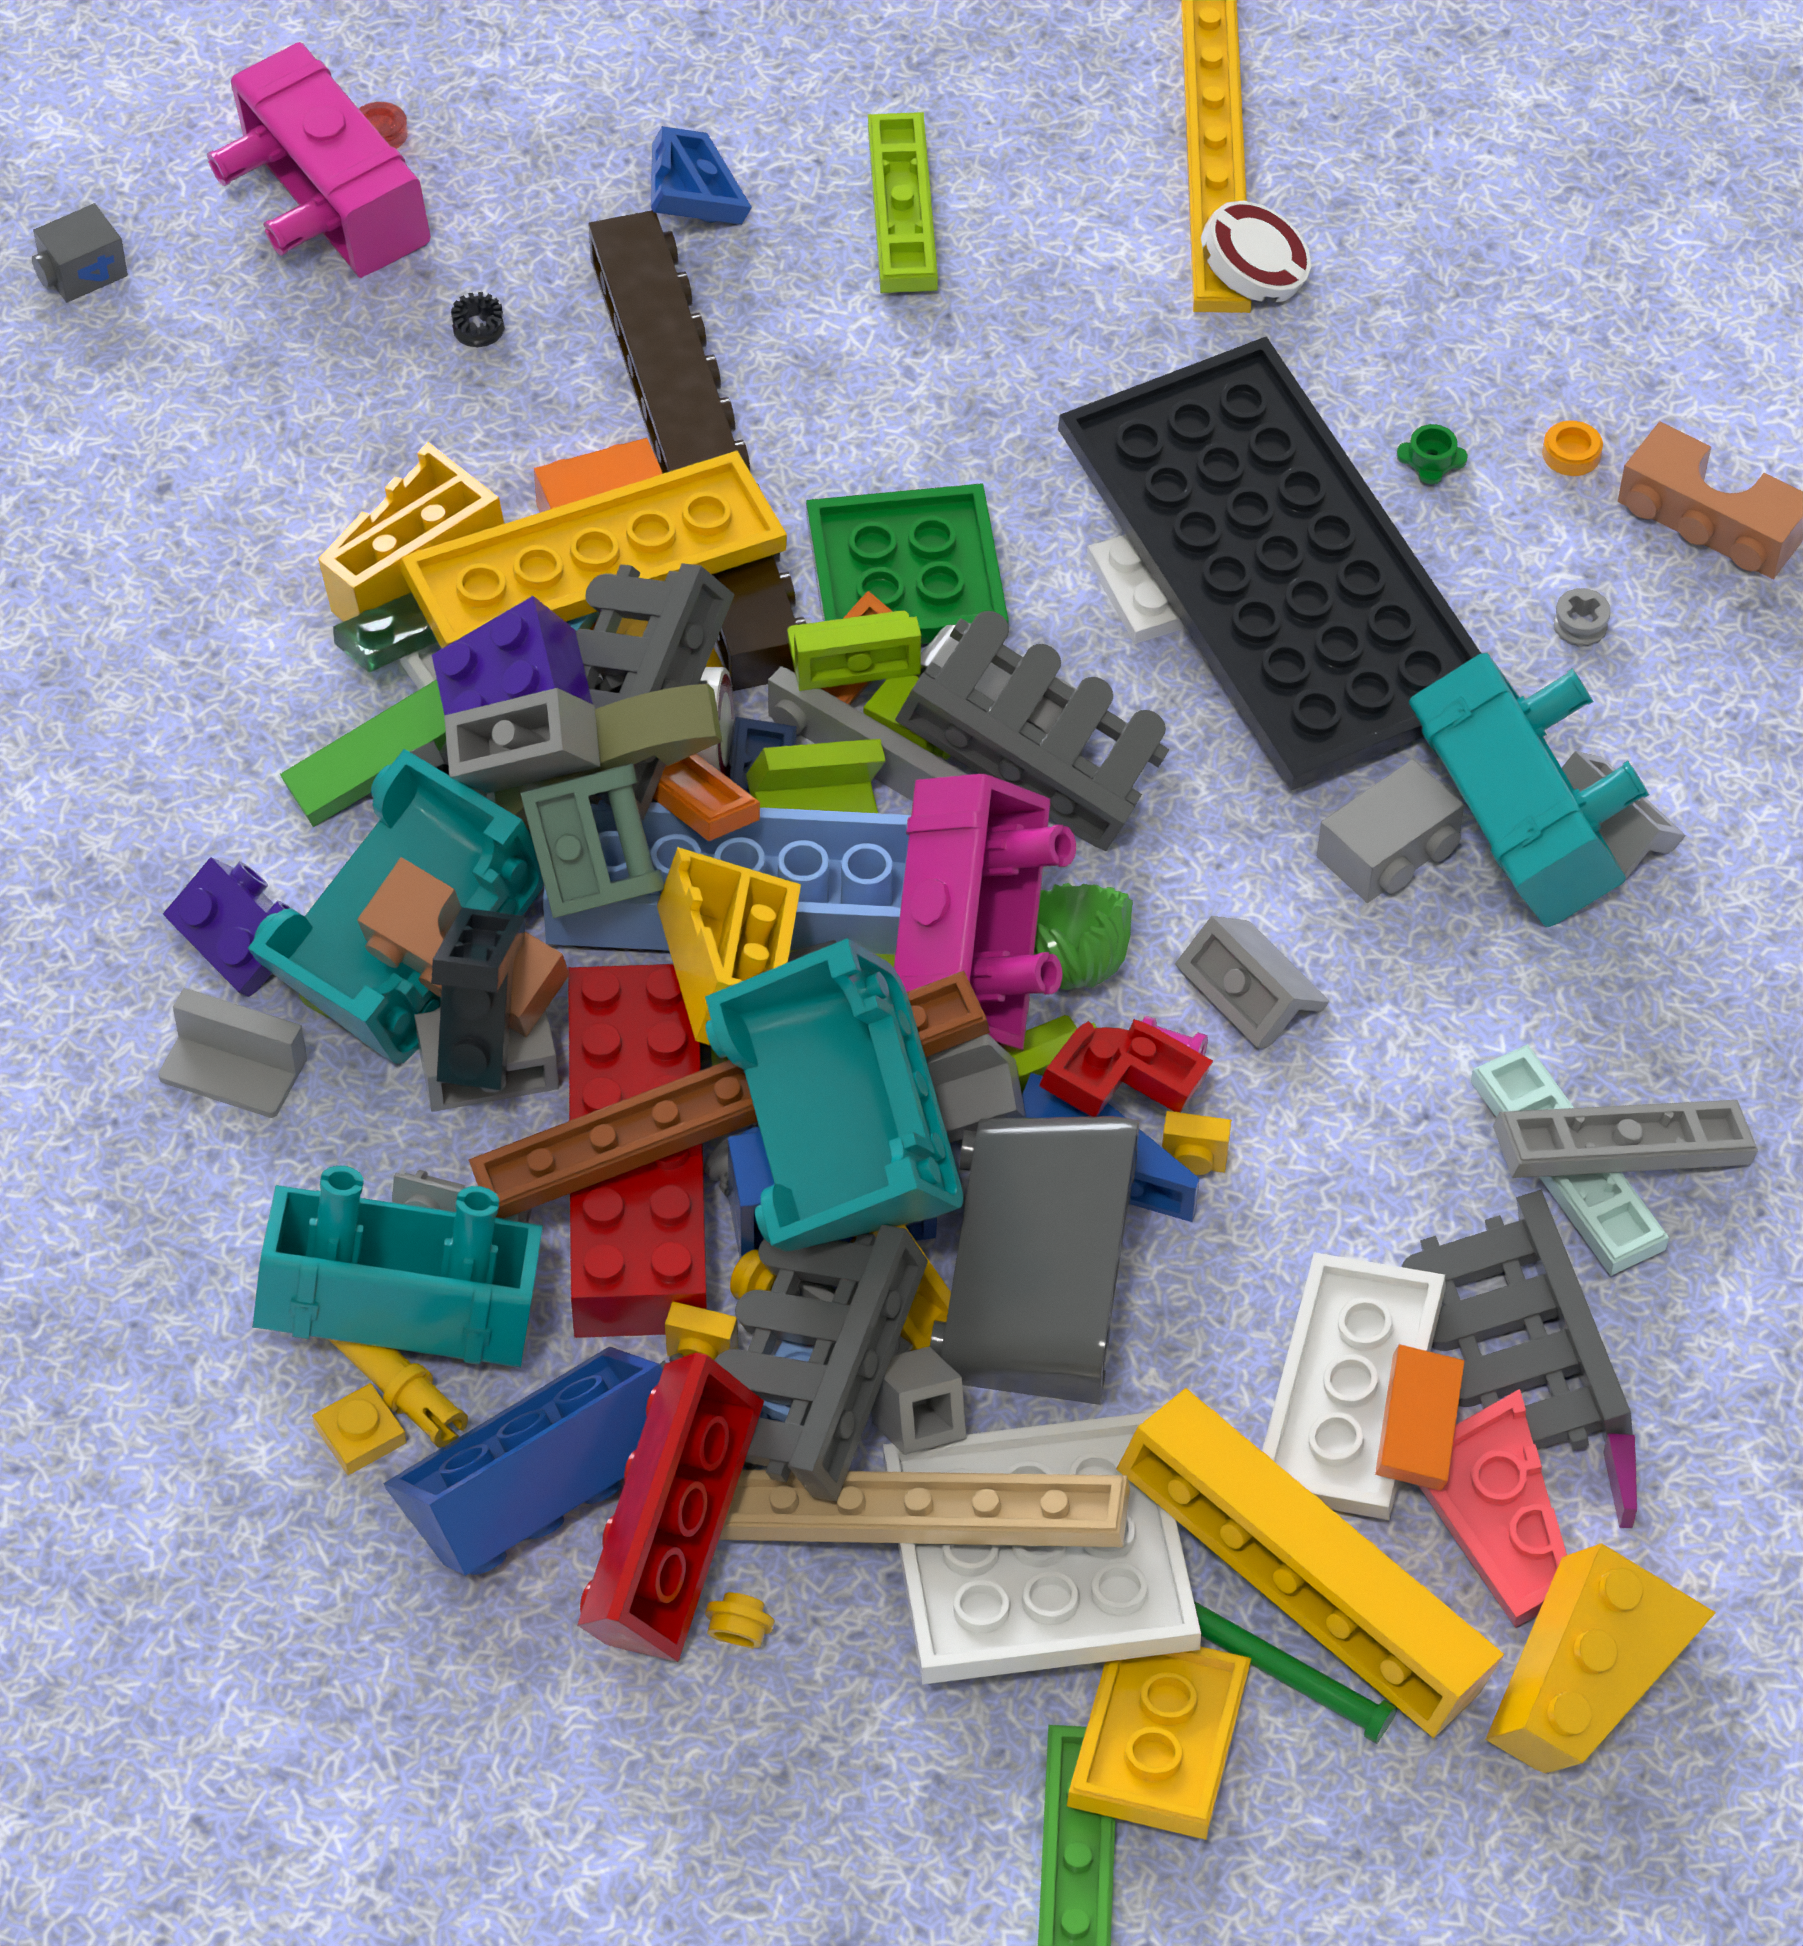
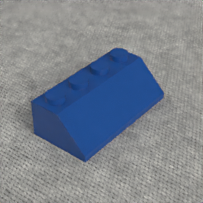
(529, 1463)

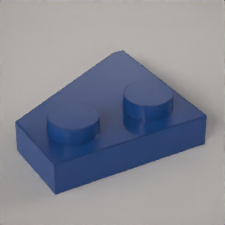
(694, 179)

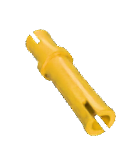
(407, 1389)

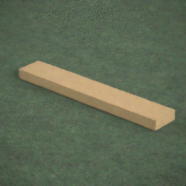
(935, 1509)

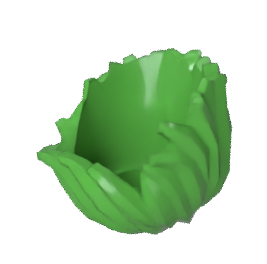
(1085, 930)

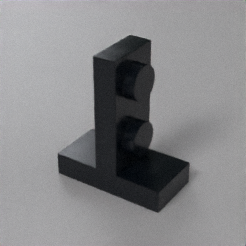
(476, 996)

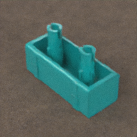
(1516, 789)
(397, 1271)

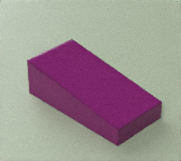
(1621, 1470)

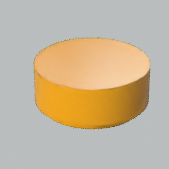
(1572, 448)

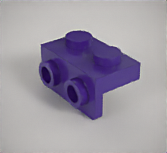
(220, 919)

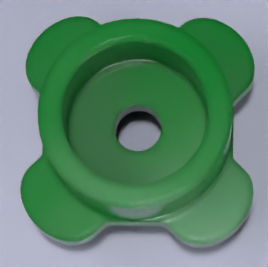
(1432, 440)

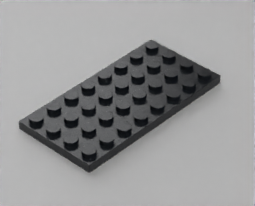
(1272, 556)

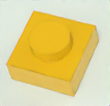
(1197, 1141)
(699, 1331)
(359, 1429)

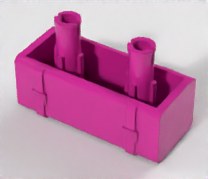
(327, 160)
(977, 894)

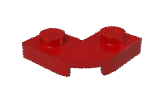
(1143, 1057)

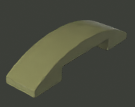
(657, 723)

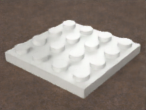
(1045, 1605)

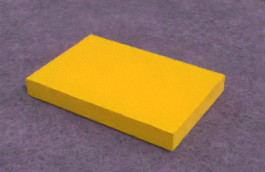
(1160, 1739)

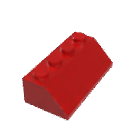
(671, 1509)

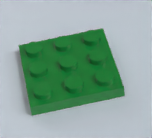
(911, 551)

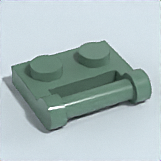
(571, 847)

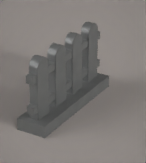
(673, 652)
(1001, 743)
(1520, 1305)
(849, 1356)

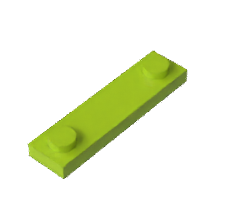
(902, 203)

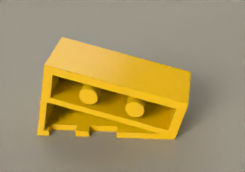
(419, 512)
(723, 926)
(1591, 1657)

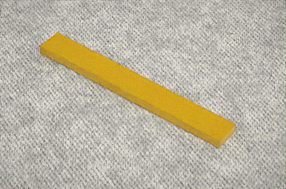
(1212, 136)

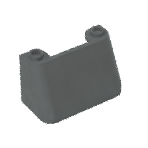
(1039, 1254)

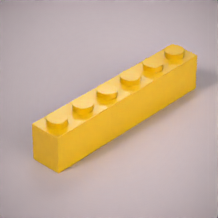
(1309, 1562)

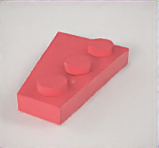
(1502, 1507)

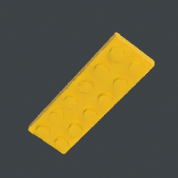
(690, 515)

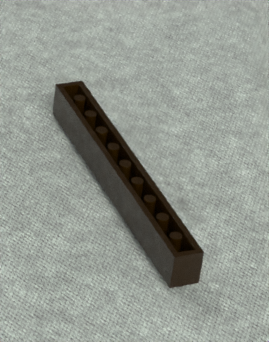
(687, 417)

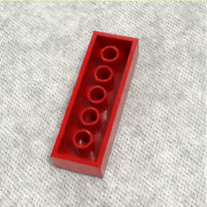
(643, 1231)

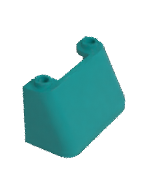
(440, 830)
(837, 1097)

